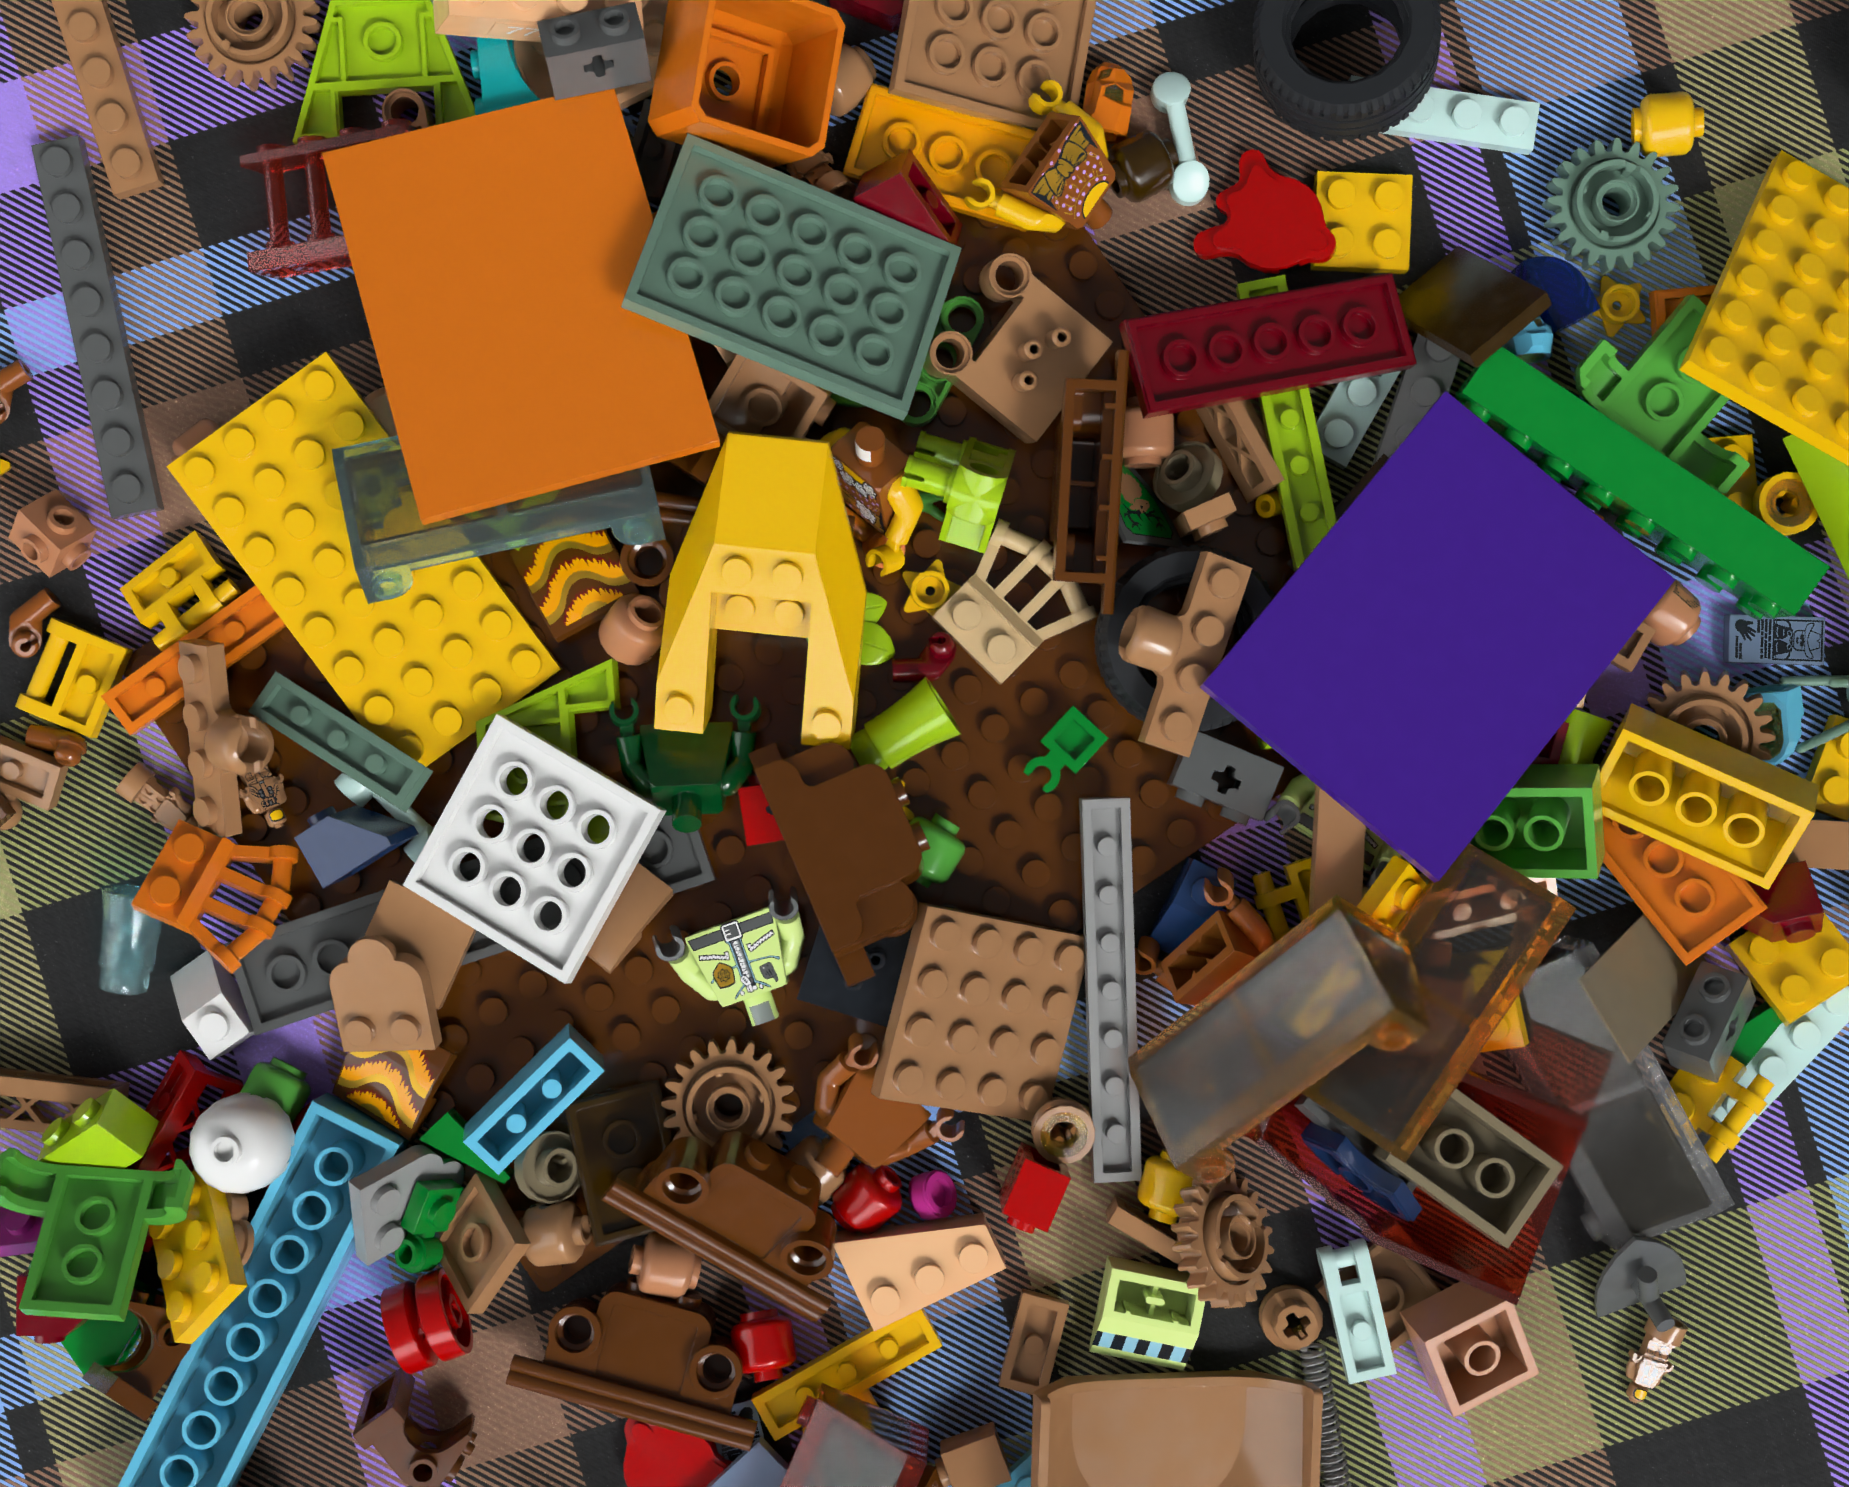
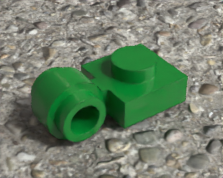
(428, 1212)

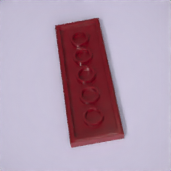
(1267, 345)

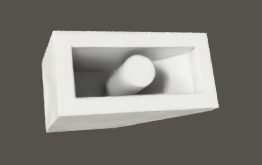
(211, 1006)

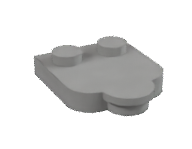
(383, 1194)

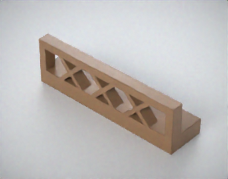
(1243, 446)
(34, 1086)

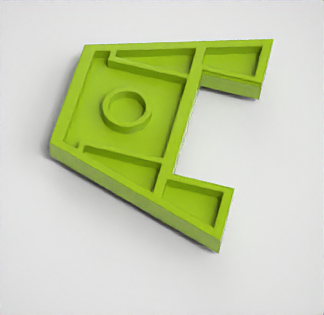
(376, 50)
(553, 718)

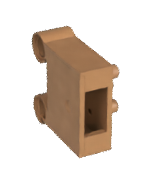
(1026, 356)

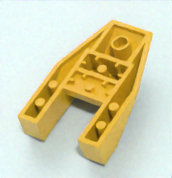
(767, 559)

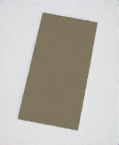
(1638, 986)

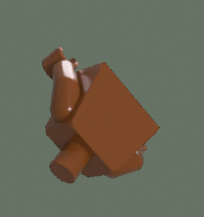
(1212, 951)
(867, 1126)

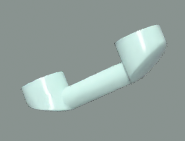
(1191, 177)
(361, 796)

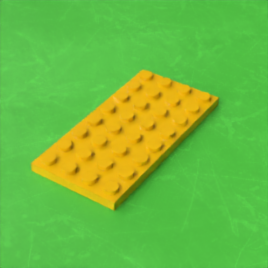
(403, 666)

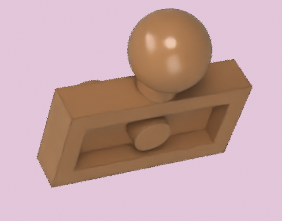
(29, 777)

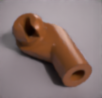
(11, 378)
(27, 623)
(65, 744)

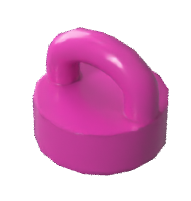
(932, 1194)

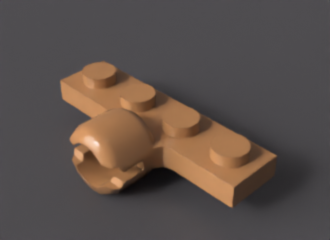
(1184, 650)
(218, 738)

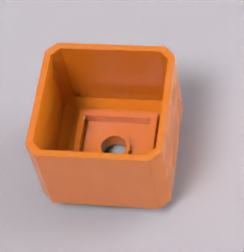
(780, 72)

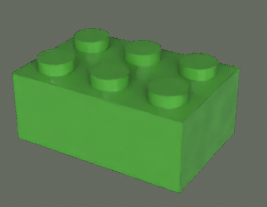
(1549, 823)

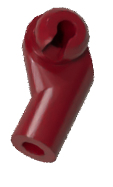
(930, 663)

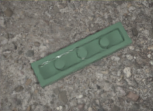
(341, 741)

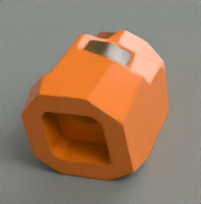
(1109, 100)

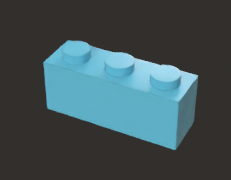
(533, 1098)

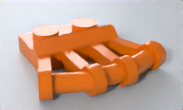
(188, 876)

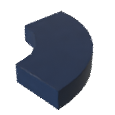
(1377, 1184)

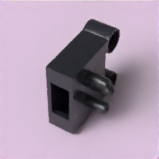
(867, 1000)

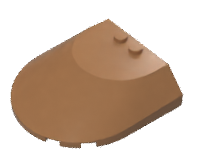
(1177, 1431)

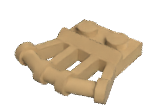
(989, 625)

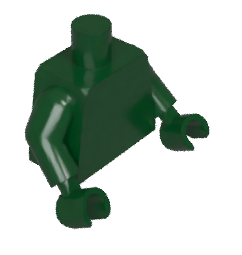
(685, 769)

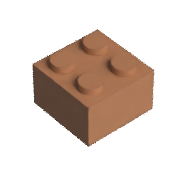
(1468, 1346)

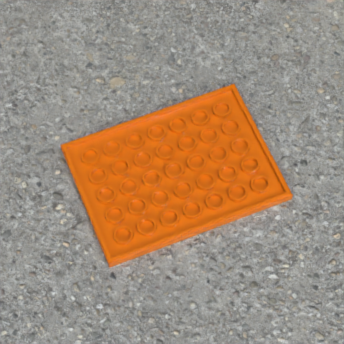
(497, 298)

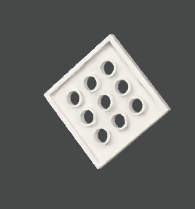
(461, 832)

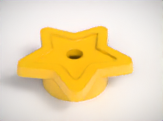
(1629, 303)
(919, 581)

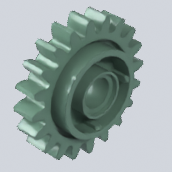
(1631, 185)

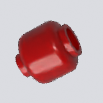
(867, 1198)
(764, 1344)

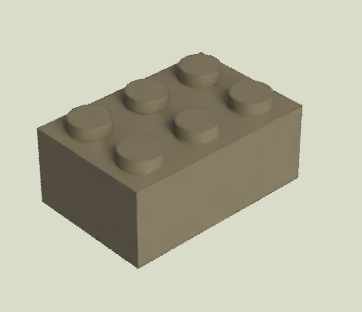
(1478, 1169)

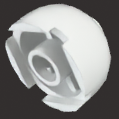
(241, 1143)

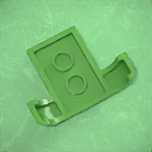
(1660, 401)
(89, 1230)

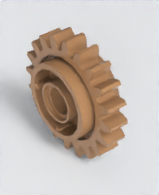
(256, 52)
(1719, 707)
(735, 1074)
(1223, 1242)

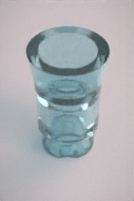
(126, 942)

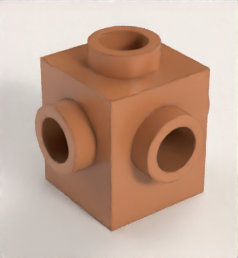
(53, 534)

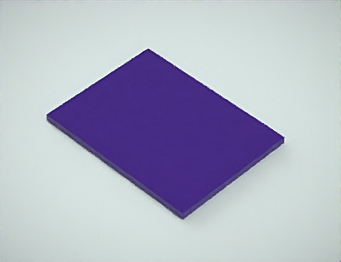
(1438, 636)

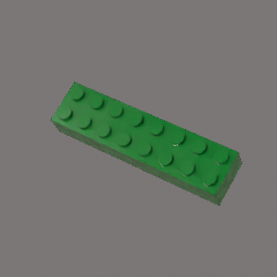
(1642, 488)

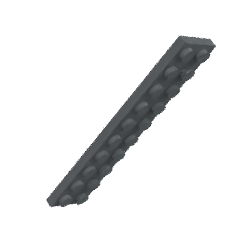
(290, 973)

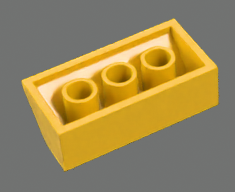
(1704, 796)

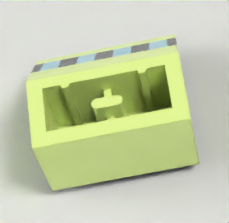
(1146, 1314)

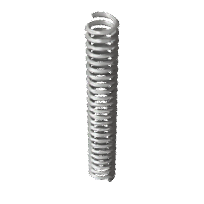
(1329, 1457)

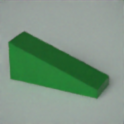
(1756, 1031)
(448, 1137)

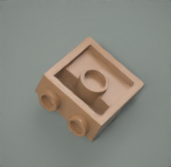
(767, 402)

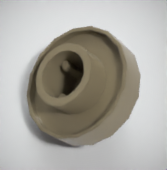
(1188, 476)
(547, 1168)

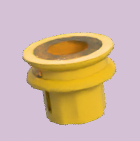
(1796, 503)

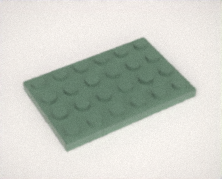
(793, 277)

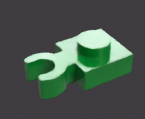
(1069, 743)

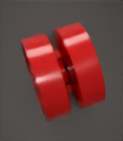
(425, 1322)

